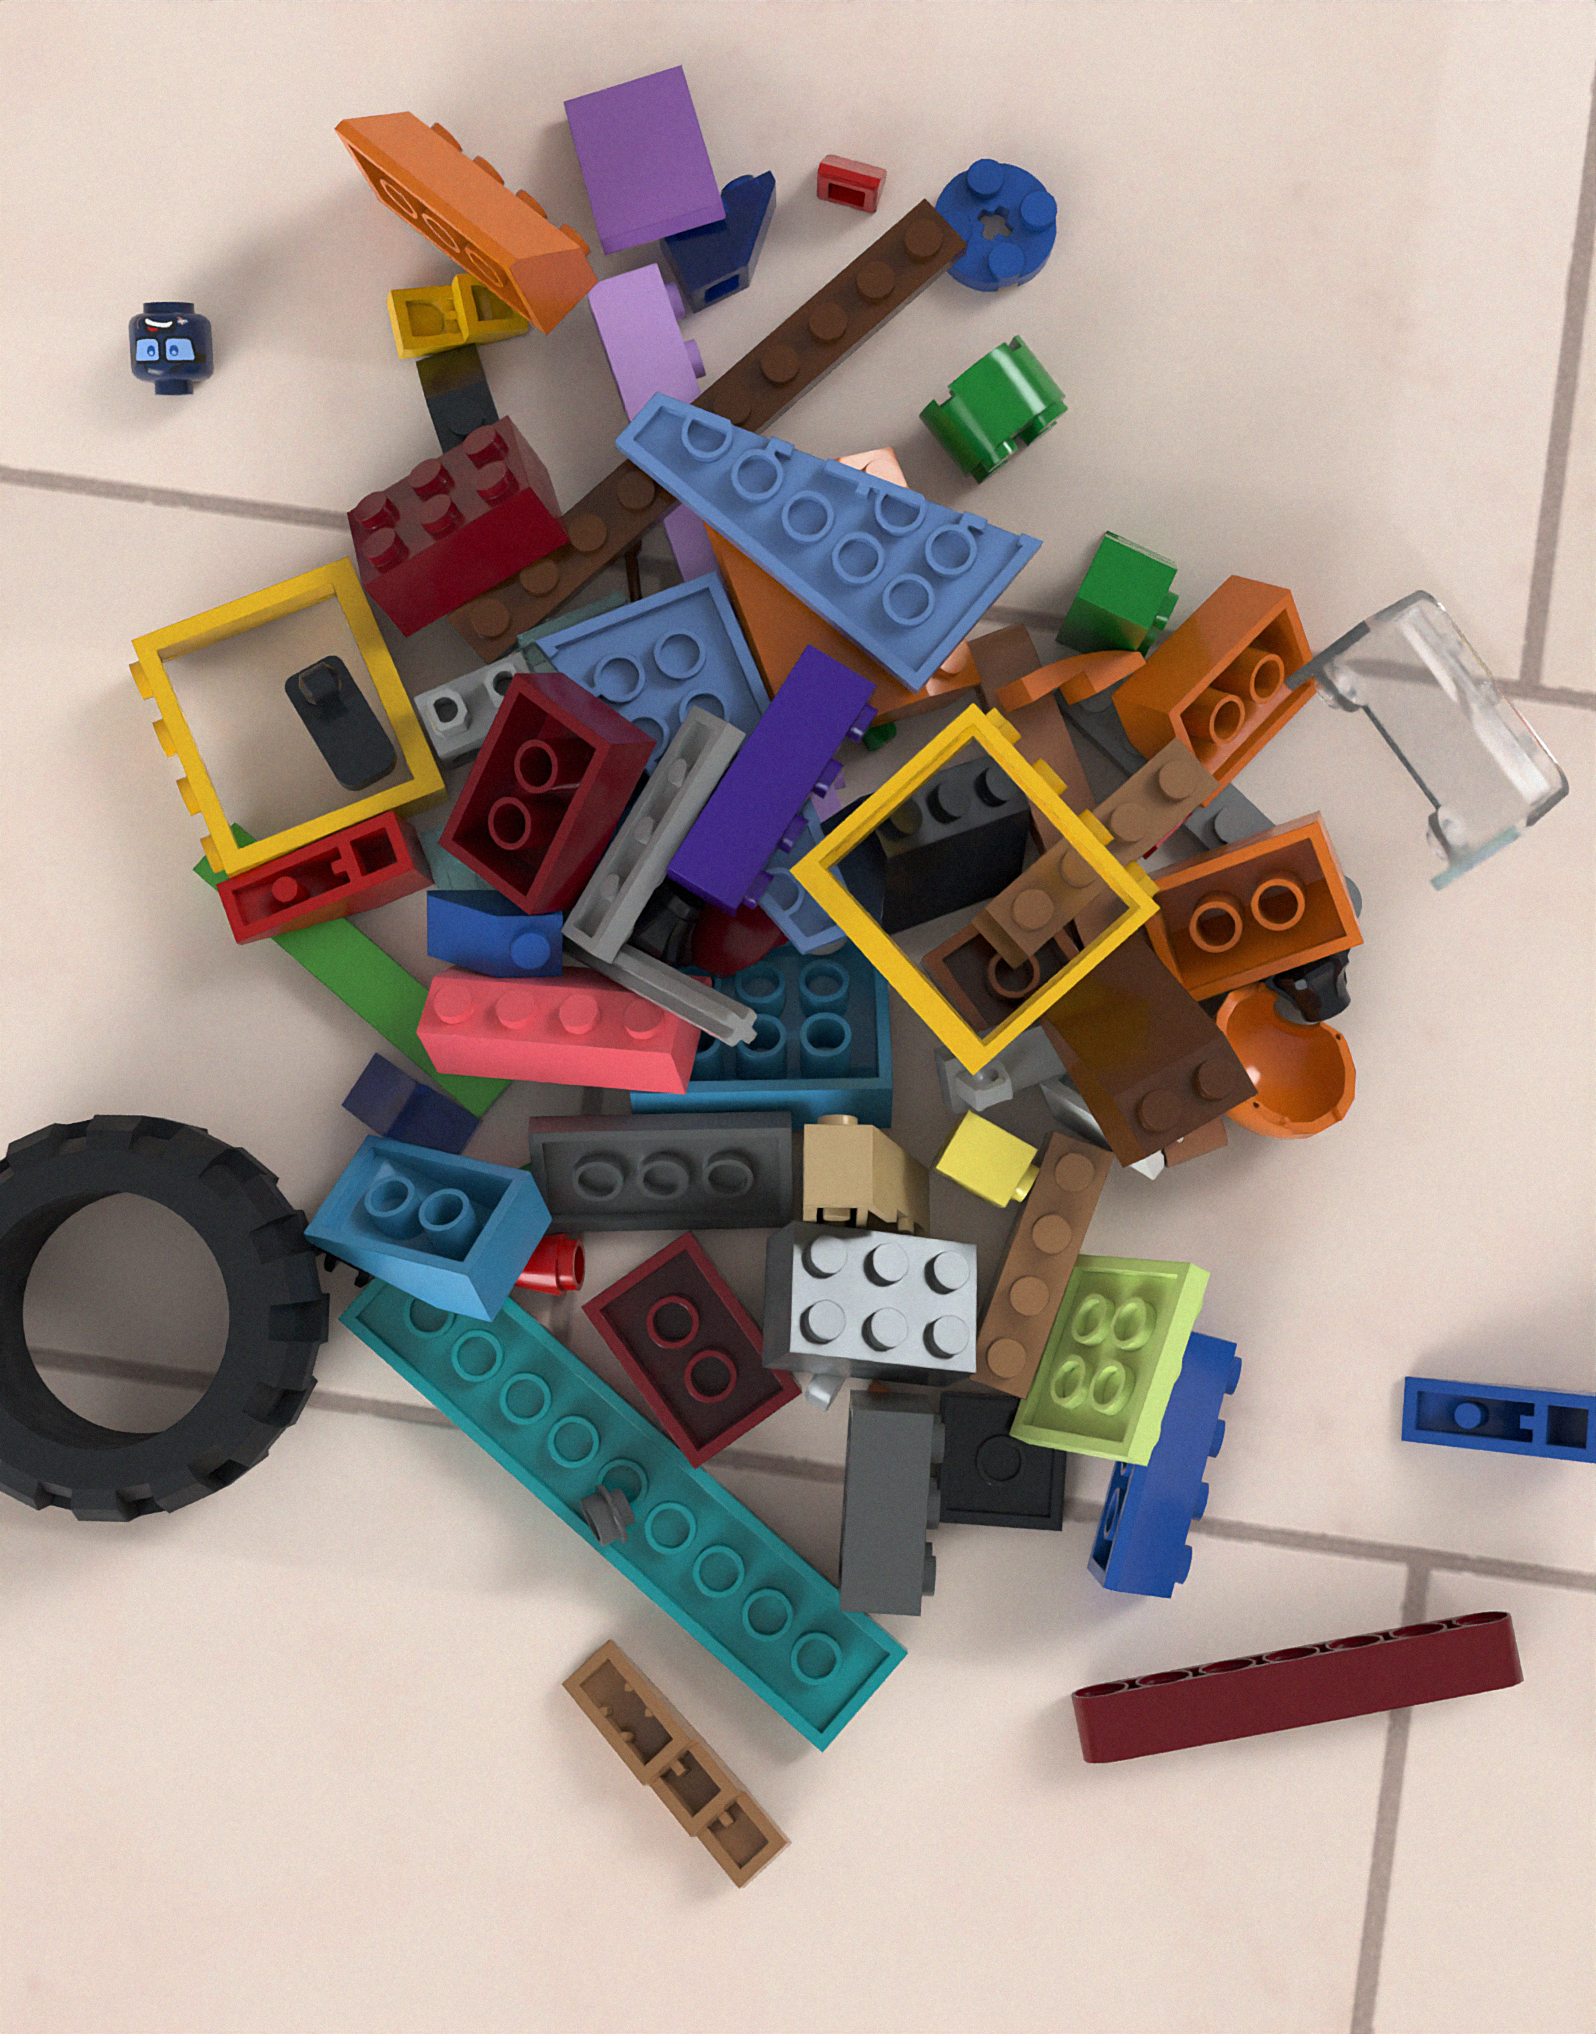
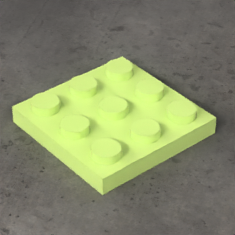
(1112, 1357)

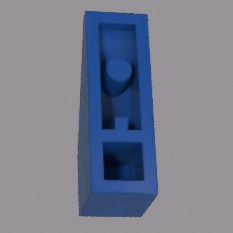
(1501, 1418)

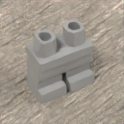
(465, 708)

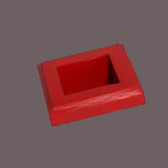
(850, 183)

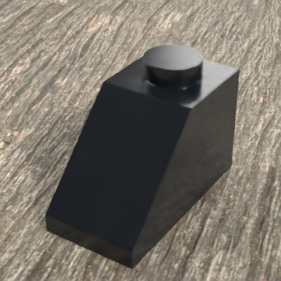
(456, 394)

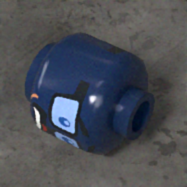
(171, 347)

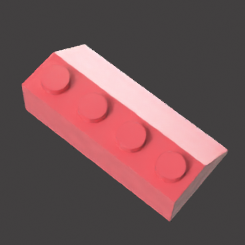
(556, 1031)

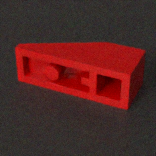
(327, 880)

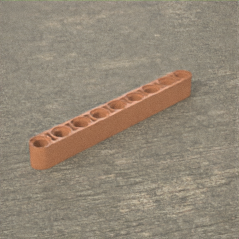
(1000, 660)

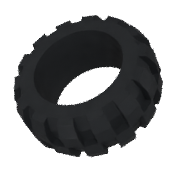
(273, 1317)

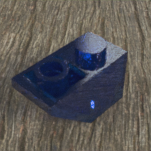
(723, 255)

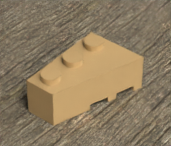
(862, 1179)

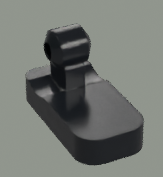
(341, 723)

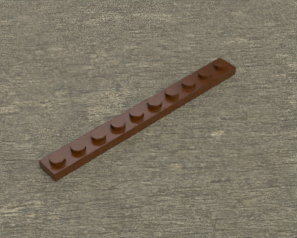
(748, 394)

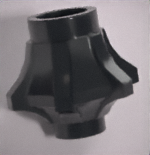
(668, 924)
(1315, 987)

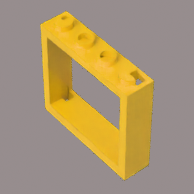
(244, 614)
(1043, 789)

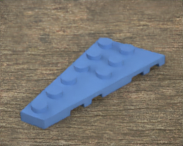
(853, 547)
(652, 668)

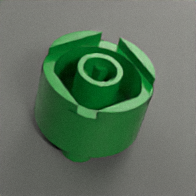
(994, 406)

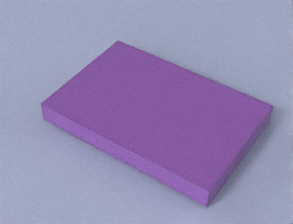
(644, 160)

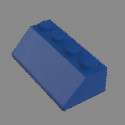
(1151, 1506)

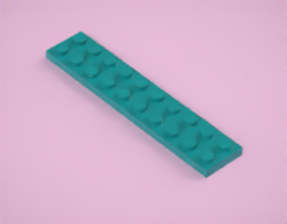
(691, 1537)

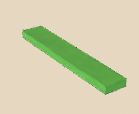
(373, 988)

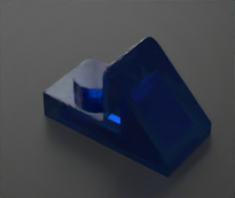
(409, 1109)

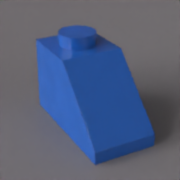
(493, 934)

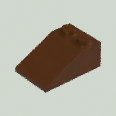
(1143, 1053)

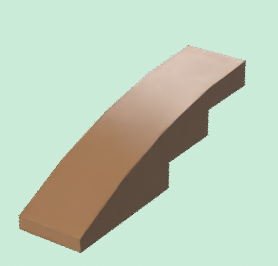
(676, 1763)

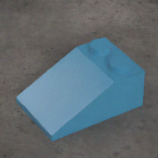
(433, 1224)

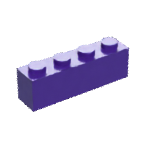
(772, 782)

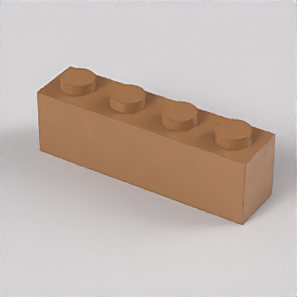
(1064, 882)
(1038, 1262)

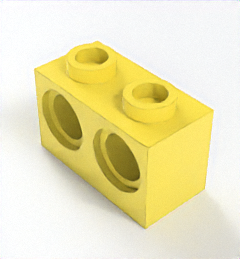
(986, 1161)

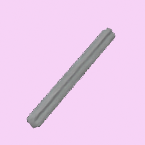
(673, 992)

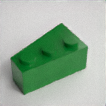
(1120, 600)

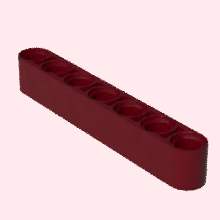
(1297, 1687)

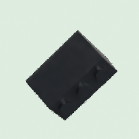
(941, 848)

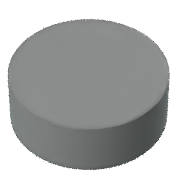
(823, 1390)

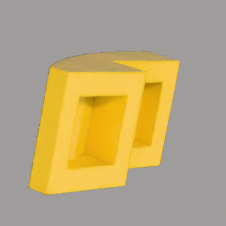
(450, 317)

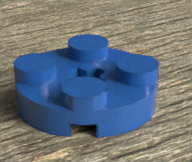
(1029, 213)

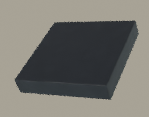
(992, 1475)

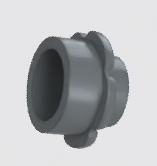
(607, 1514)

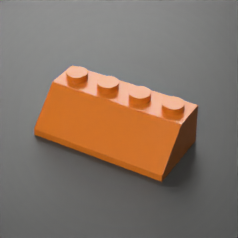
(472, 215)

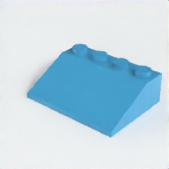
(815, 1048)

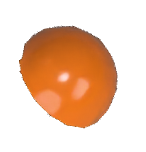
(1298, 1069)

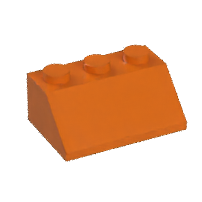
(1221, 680)
(1253, 908)

